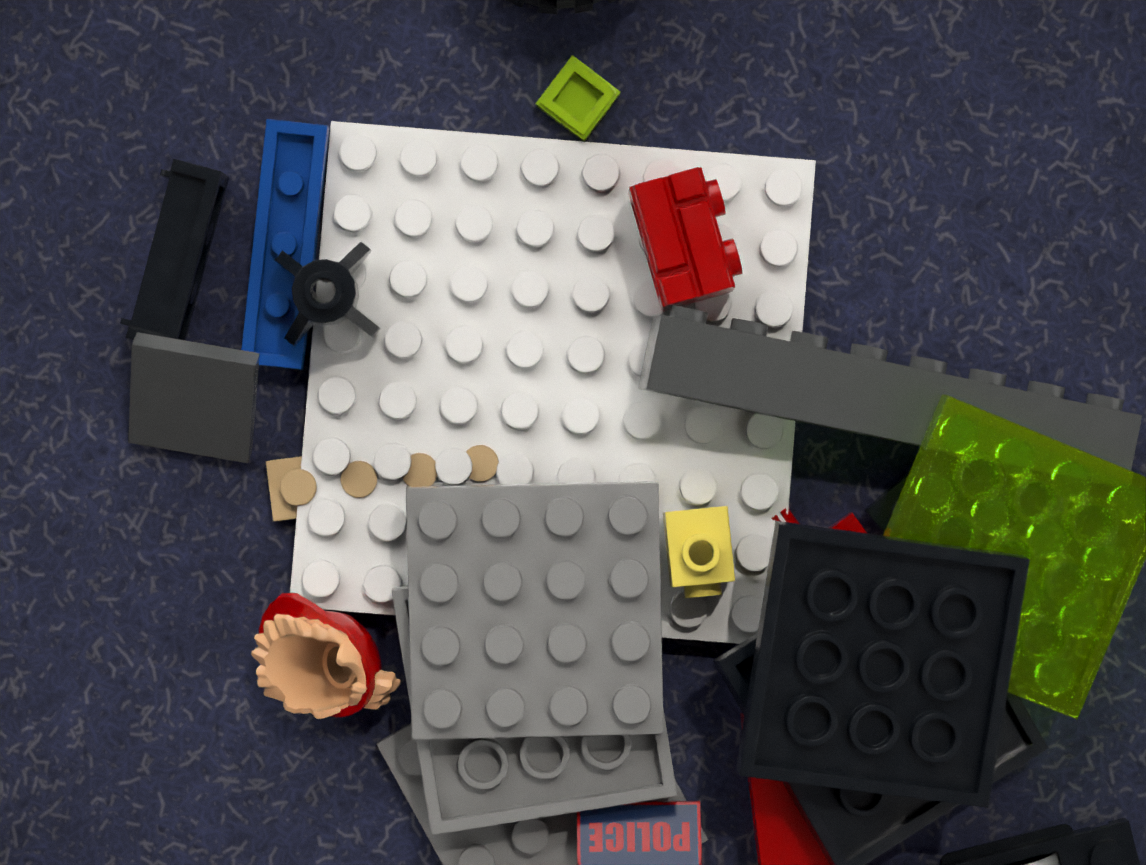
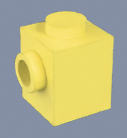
(699, 550)

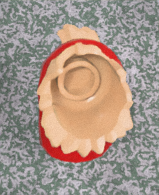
(319, 660)

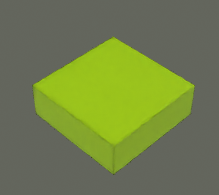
(578, 98)

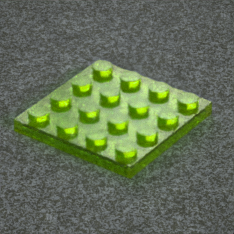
(1035, 497)

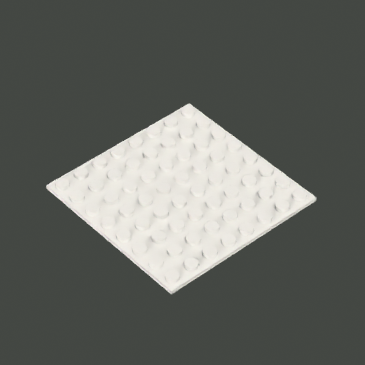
(524, 327)

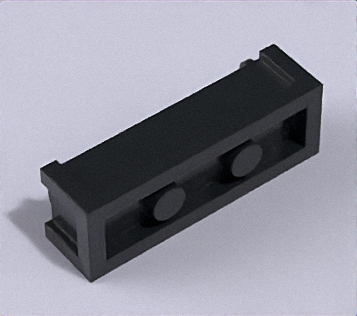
(178, 251)

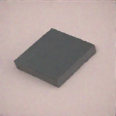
(192, 397)

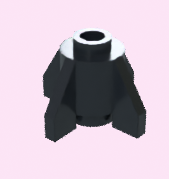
(340, 307)

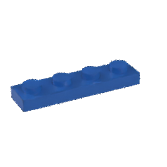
(288, 222)

